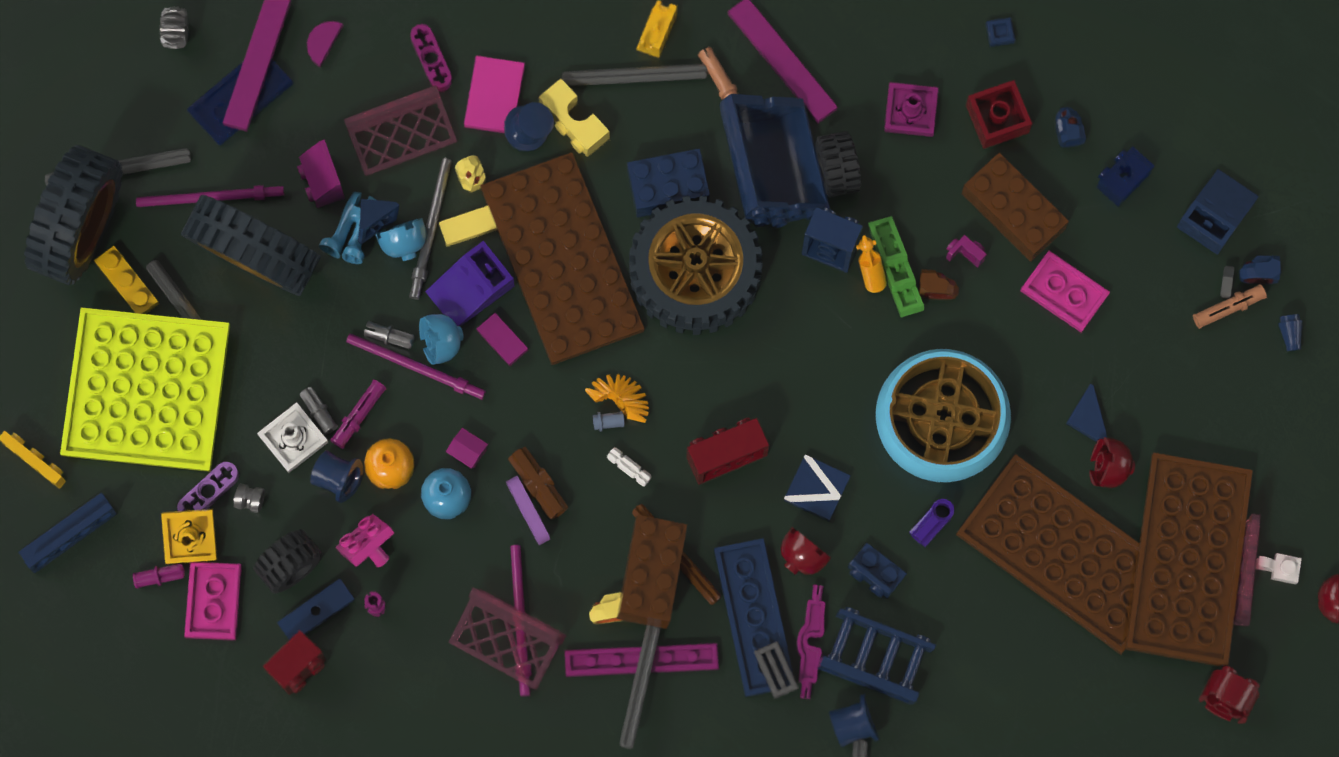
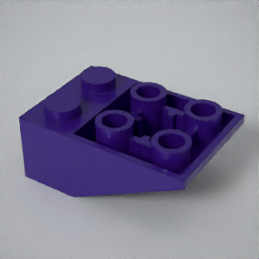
(471, 285)

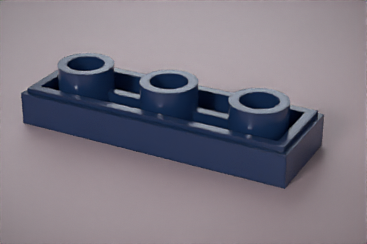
(330, 602)

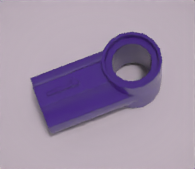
(931, 524)

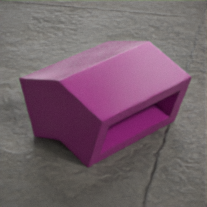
(467, 448)

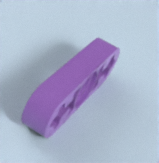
(217, 472)
(527, 510)

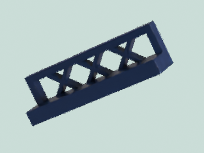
(67, 533)

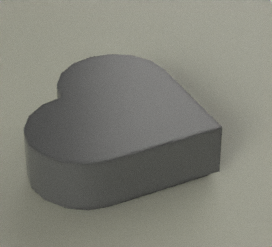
(1227, 282)

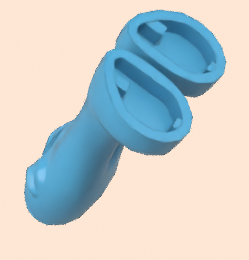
(335, 244)

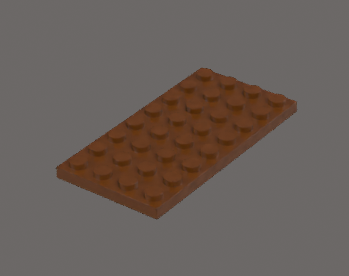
(562, 258)
(1057, 549)
(1189, 560)

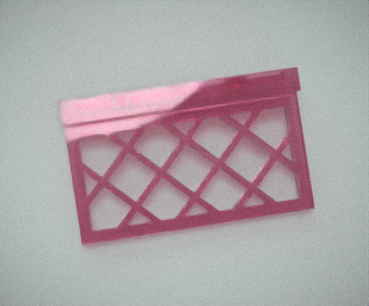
(393, 110)
(1247, 572)
(512, 616)

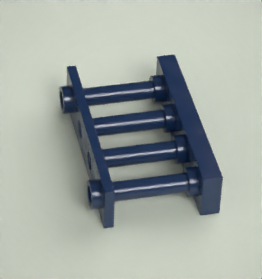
(857, 672)

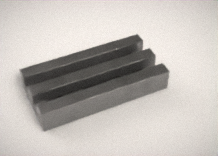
(784, 690)

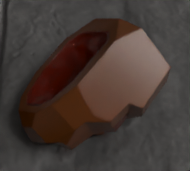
(937, 286)

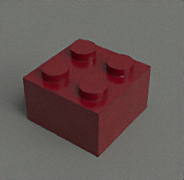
(998, 114)
(295, 663)

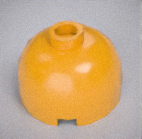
(389, 464)

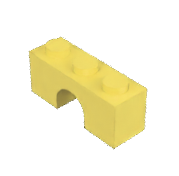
(585, 134)

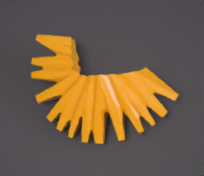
(622, 395)

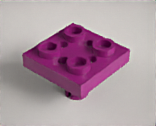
(911, 101)

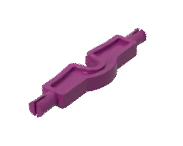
(809, 654)

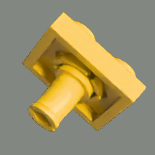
(179, 550)

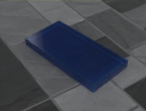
(212, 106)

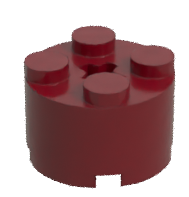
(1230, 695)

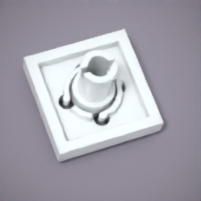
(287, 430)

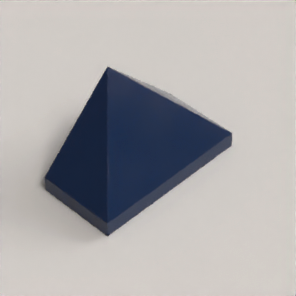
(375, 216)

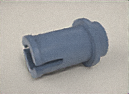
(608, 420)

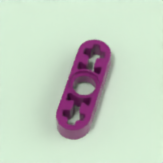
(430, 39)

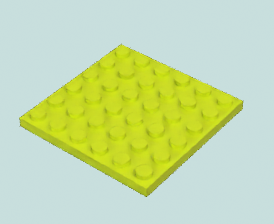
(145, 389)

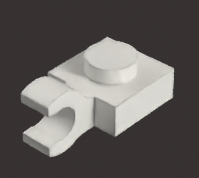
(1283, 567)

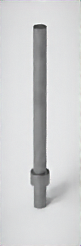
(420, 273)

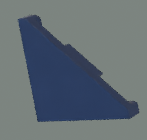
(1088, 417)

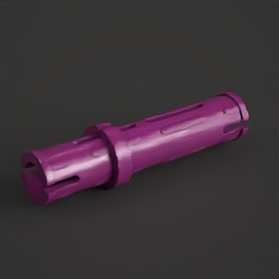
(358, 413)

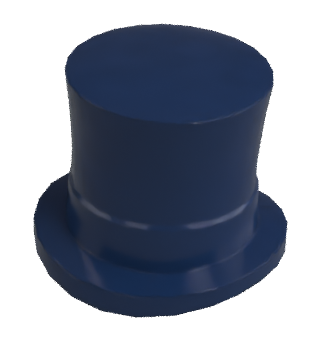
(528, 126)
(337, 475)
(853, 723)

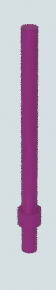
(257, 192)
(460, 385)
(519, 604)

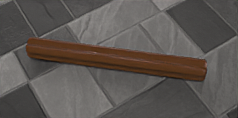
(689, 569)

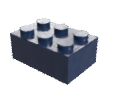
(666, 178)
(832, 239)

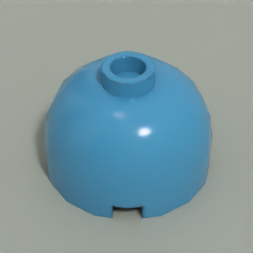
(403, 239)
(441, 337)
(446, 493)

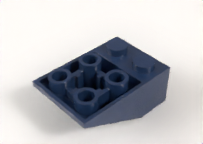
(1217, 211)

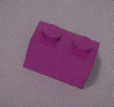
(321, 175)

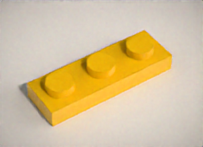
(126, 281)
(33, 458)

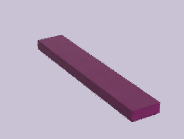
(782, 60)
(256, 64)
(625, 660)

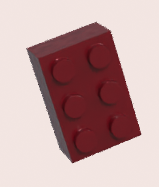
(727, 450)

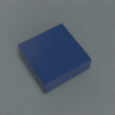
(1000, 32)

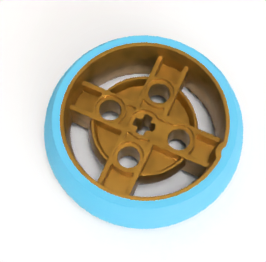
(987, 423)

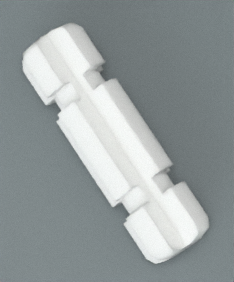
(629, 466)

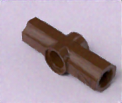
(538, 483)

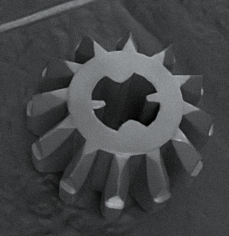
(174, 27)

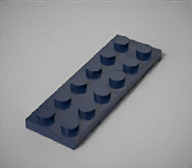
(752, 611)

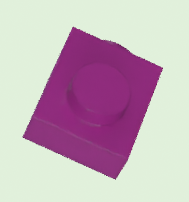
(971, 250)

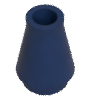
(1291, 331)

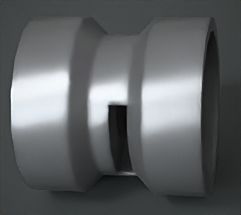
(249, 498)

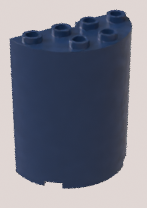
(773, 158)

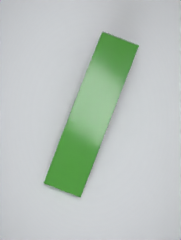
(896, 266)

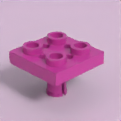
(366, 542)

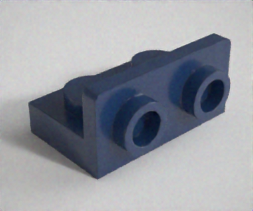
(876, 571)

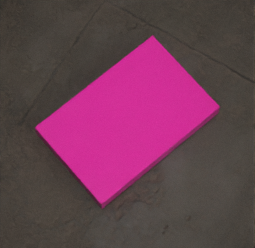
(493, 93)
(1065, 291)
(213, 600)

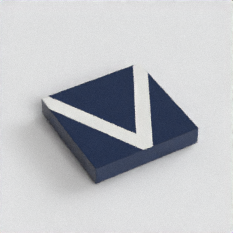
(817, 488)

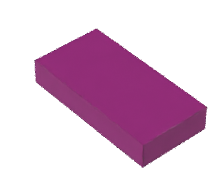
(502, 339)

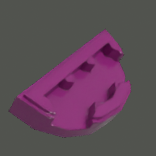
(321, 41)

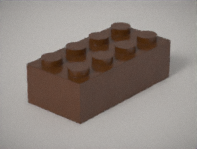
(1015, 207)
(651, 571)

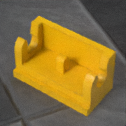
(657, 29)

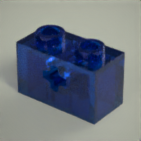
(1120, 188)

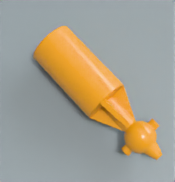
(871, 266)

